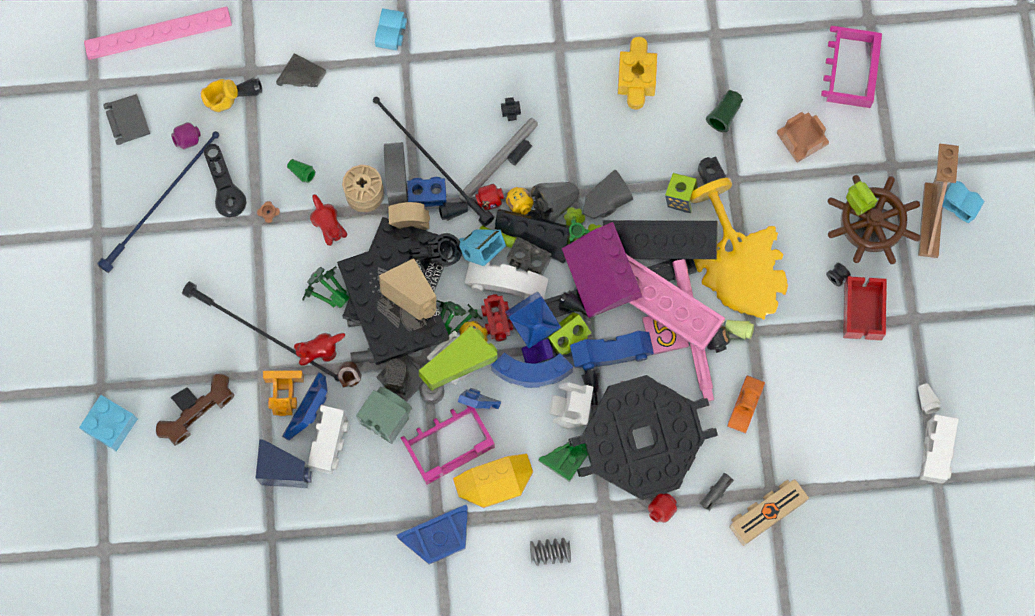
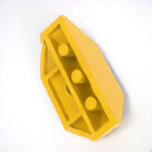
(494, 480)

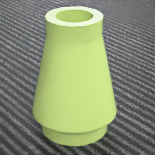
(740, 328)

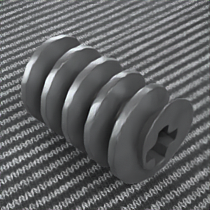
(549, 551)

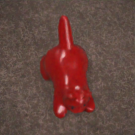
(326, 218)
(321, 347)

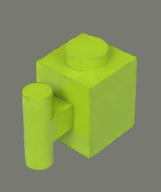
(861, 198)

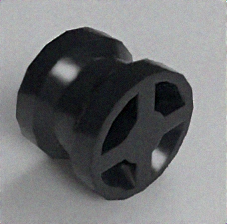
(838, 274)

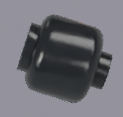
(720, 340)

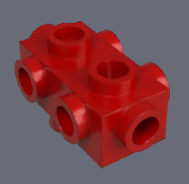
(498, 324)

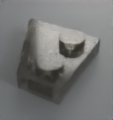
(301, 73)

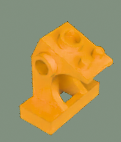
(283, 381)

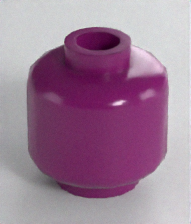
(185, 136)

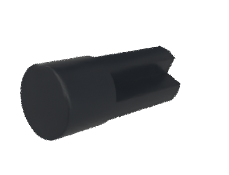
(519, 152)

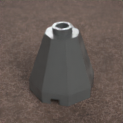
(554, 198)

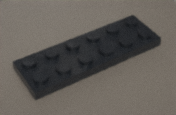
(667, 238)

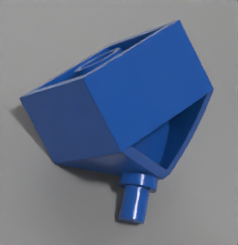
(533, 319)

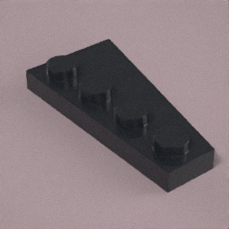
(539, 232)

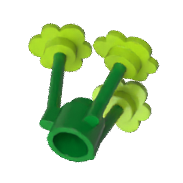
(574, 219)

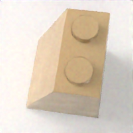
(409, 289)

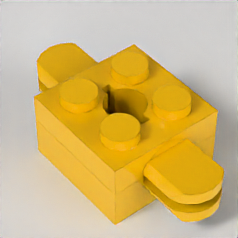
(637, 73)

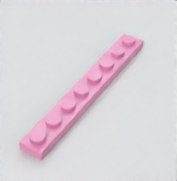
(157, 33)

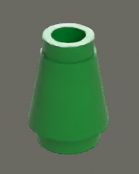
(301, 170)

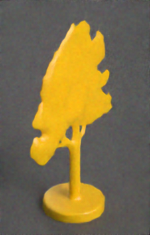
(745, 274)

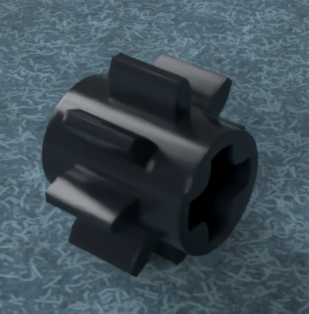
(510, 109)

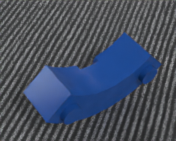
(598, 353)
(532, 374)

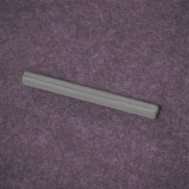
(499, 158)

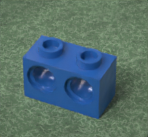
(427, 197)

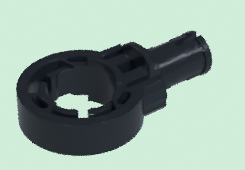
(433, 250)

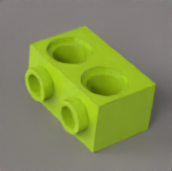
(566, 331)

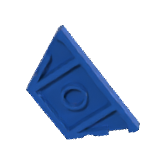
(307, 409)
(438, 536)

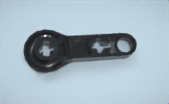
(224, 185)

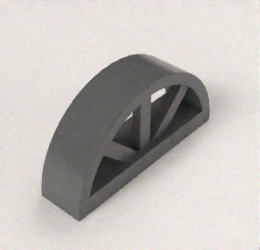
(395, 173)

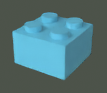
(108, 423)

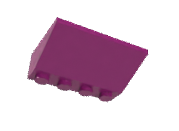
(601, 270)

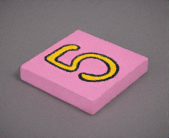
(663, 338)

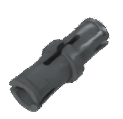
(716, 491)

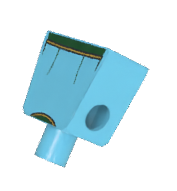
(482, 246)

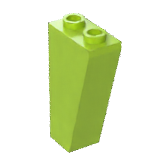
(458, 359)

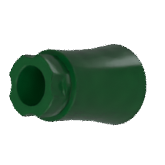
(725, 111)

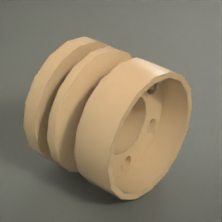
(365, 198)

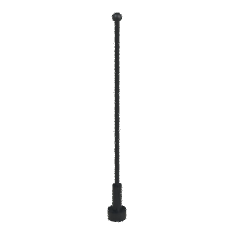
(485, 217)
(191, 290)

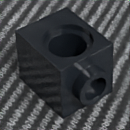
(714, 164)

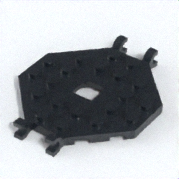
(612, 444)

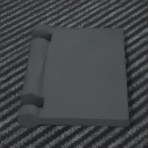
(126, 119)

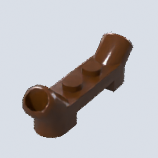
(177, 430)

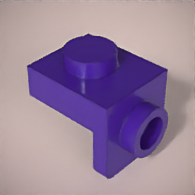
(538, 353)

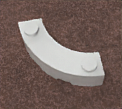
(505, 279)

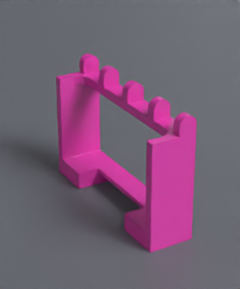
(857, 35)
(438, 471)

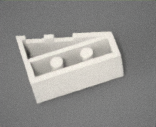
(328, 440)
(938, 449)

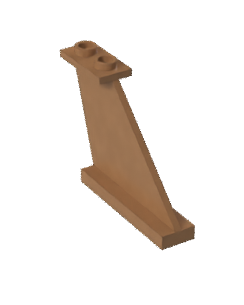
(933, 200)

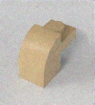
(408, 215)

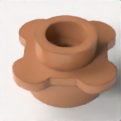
(268, 206)

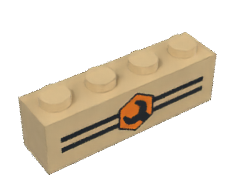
(768, 512)

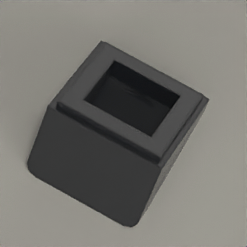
(184, 399)

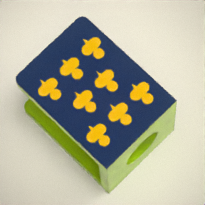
(680, 200)

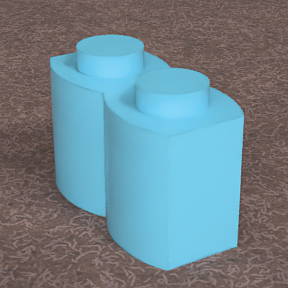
(390, 29)
(962, 201)

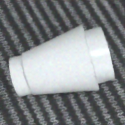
(928, 399)

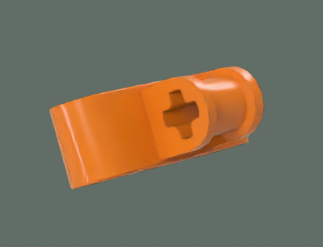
(746, 404)

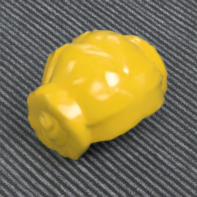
(219, 95)

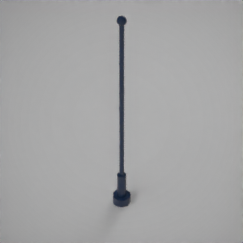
(105, 264)

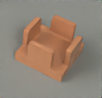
(803, 135)

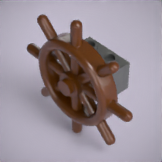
(868, 229)

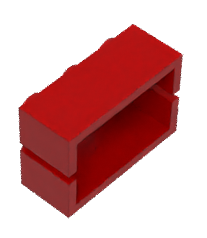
(865, 308)

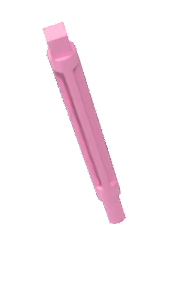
(699, 356)

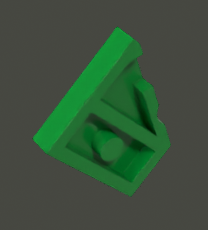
(565, 460)

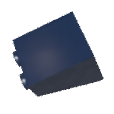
(280, 468)

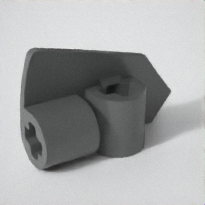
(607, 196)

